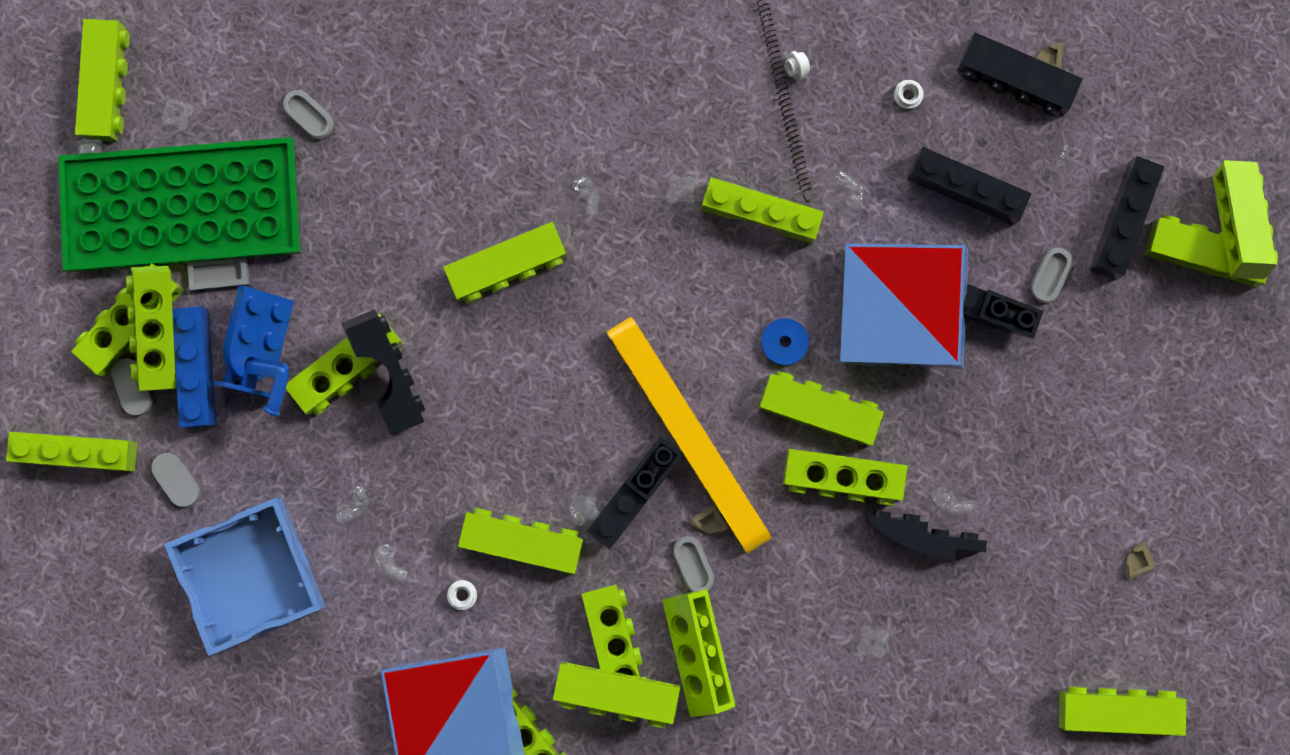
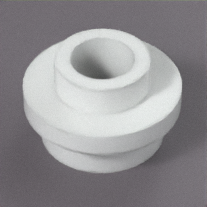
(797, 65)
(912, 86)
(452, 595)

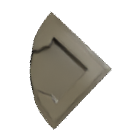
(1052, 54)
(710, 521)
(1138, 561)

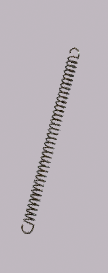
(771, 19)

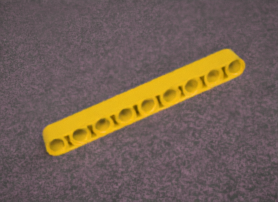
(689, 435)

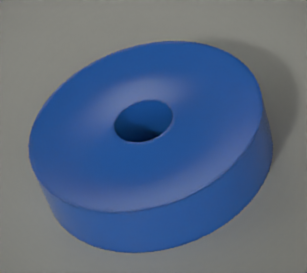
(784, 328)

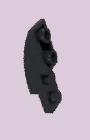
(1001, 312)
(634, 493)
(913, 535)

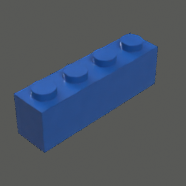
(194, 368)

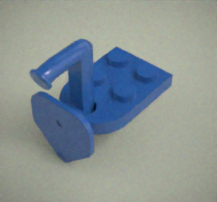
(255, 345)

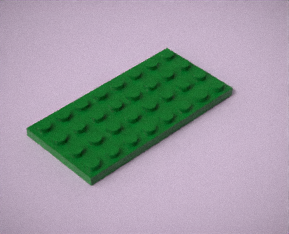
(179, 204)

